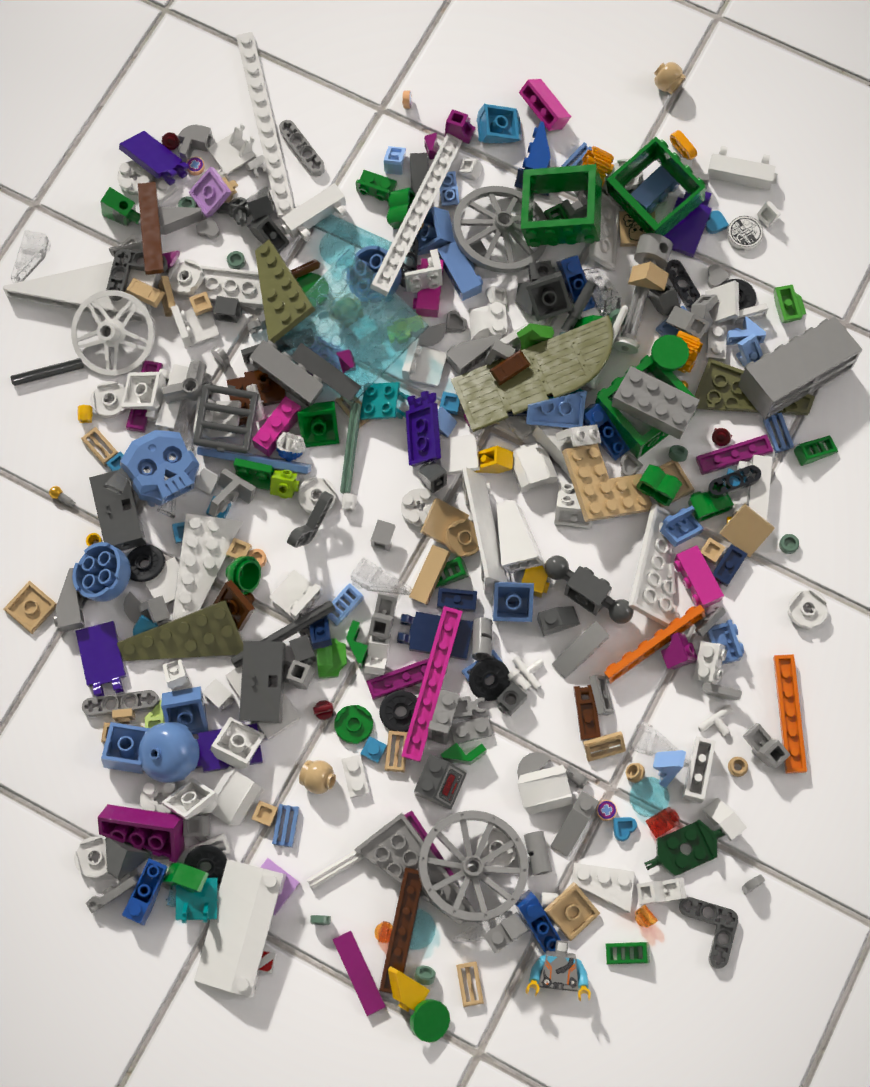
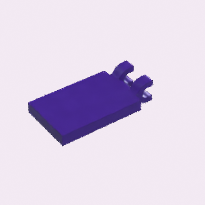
(154, 157)
(688, 232)
(423, 429)
(101, 657)
(209, 761)

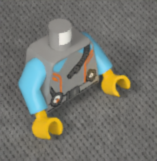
(559, 972)

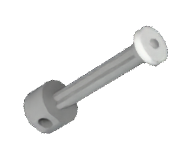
(649, 248)

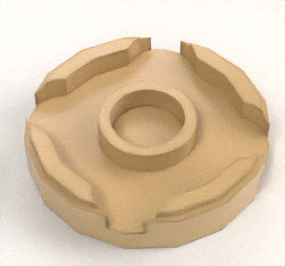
(462, 538)

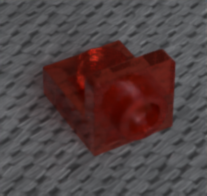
(663, 821)

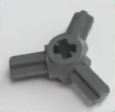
(235, 209)

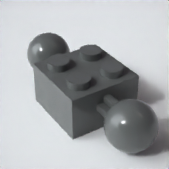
(588, 589)

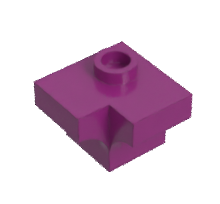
(459, 126)
(679, 652)

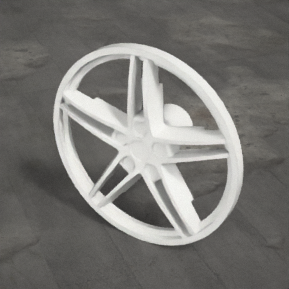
(112, 332)

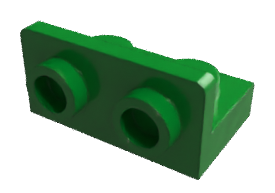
(375, 185)
(254, 473)

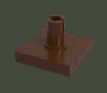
(267, 388)
(239, 604)

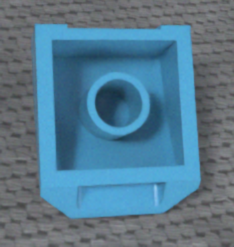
(498, 124)

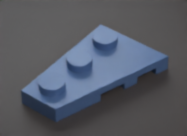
(558, 412)

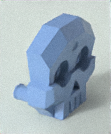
(153, 453)

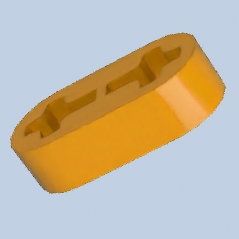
(683, 145)

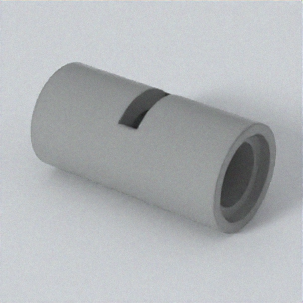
(482, 639)
(538, 853)

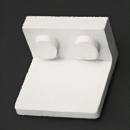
(425, 278)
(194, 328)
(423, 365)
(219, 417)
(568, 508)
(296, 595)

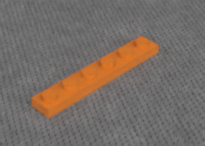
(649, 647)
(790, 713)

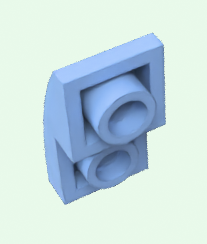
(449, 190)

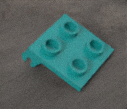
(381, 401)
(197, 905)

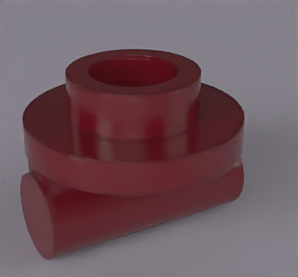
(170, 140)
(721, 436)
(323, 710)

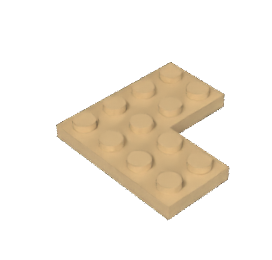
(597, 493)

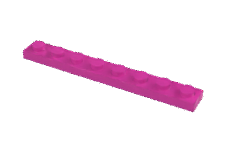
(431, 684)

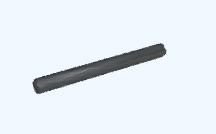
(293, 628)

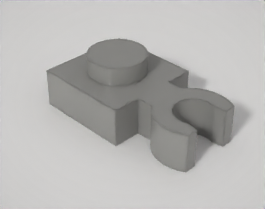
(255, 326)
(465, 707)

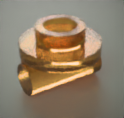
(645, 917)
(383, 932)

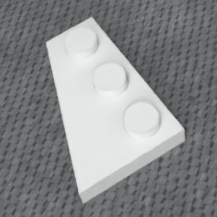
(605, 882)

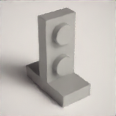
(233, 488)
(443, 717)

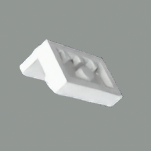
(580, 435)
(710, 662)

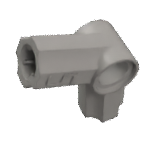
(193, 380)

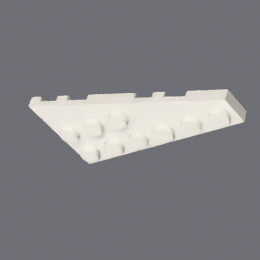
(201, 557)
(655, 573)

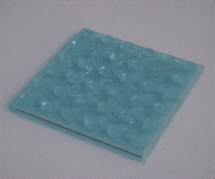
(356, 319)

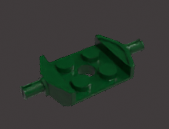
(702, 843)

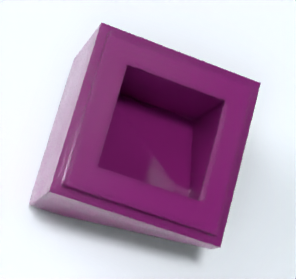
(431, 145)
(346, 361)

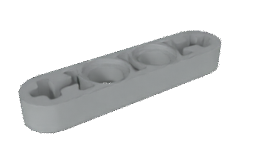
(302, 147)
(120, 702)

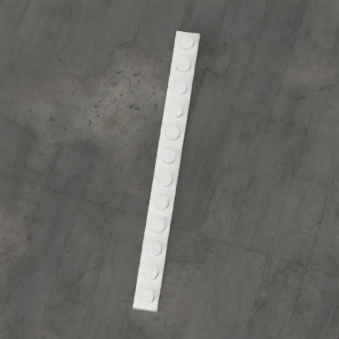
(265, 124)
(416, 215)

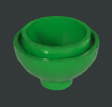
(245, 573)

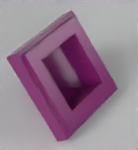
(171, 258)

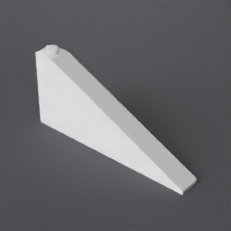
(74, 286)

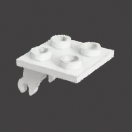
(233, 151)

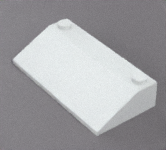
(476, 494)
(241, 929)

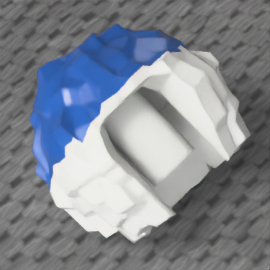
(290, 446)

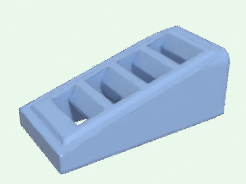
(348, 609)

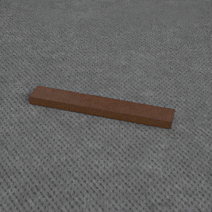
(150, 228)
(402, 926)

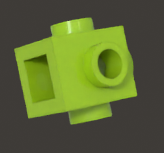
(284, 484)

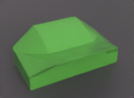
(788, 304)
(534, 334)
(331, 659)

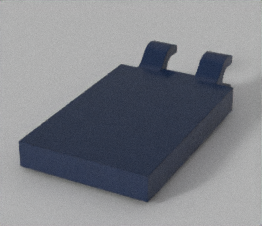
(423, 632)

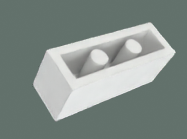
(698, 769)

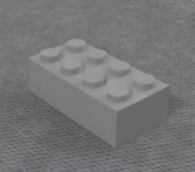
(286, 373)
(655, 402)

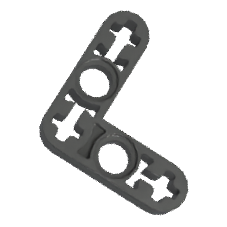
(129, 263)
(305, 534)
(721, 927)

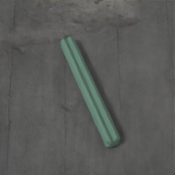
(350, 449)

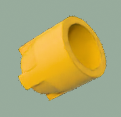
(85, 413)
(91, 538)

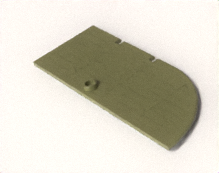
(555, 369)

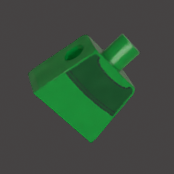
(119, 208)

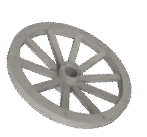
(501, 224)
(515, 841)

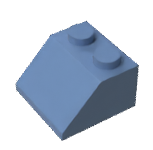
(435, 231)
(512, 602)
(187, 708)
(122, 747)

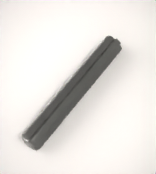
(47, 371)

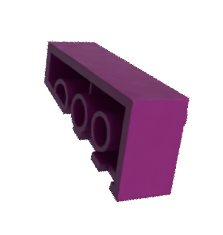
(144, 829)

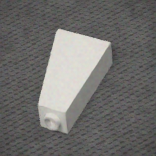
(516, 540)

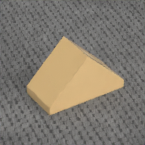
(648, 276)

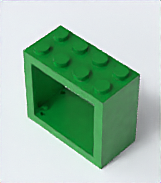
(657, 151)
(562, 230)
(635, 441)

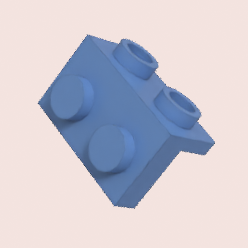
(681, 526)
(727, 635)

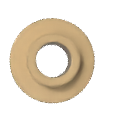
(742, 762)
(635, 772)

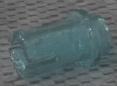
(171, 901)

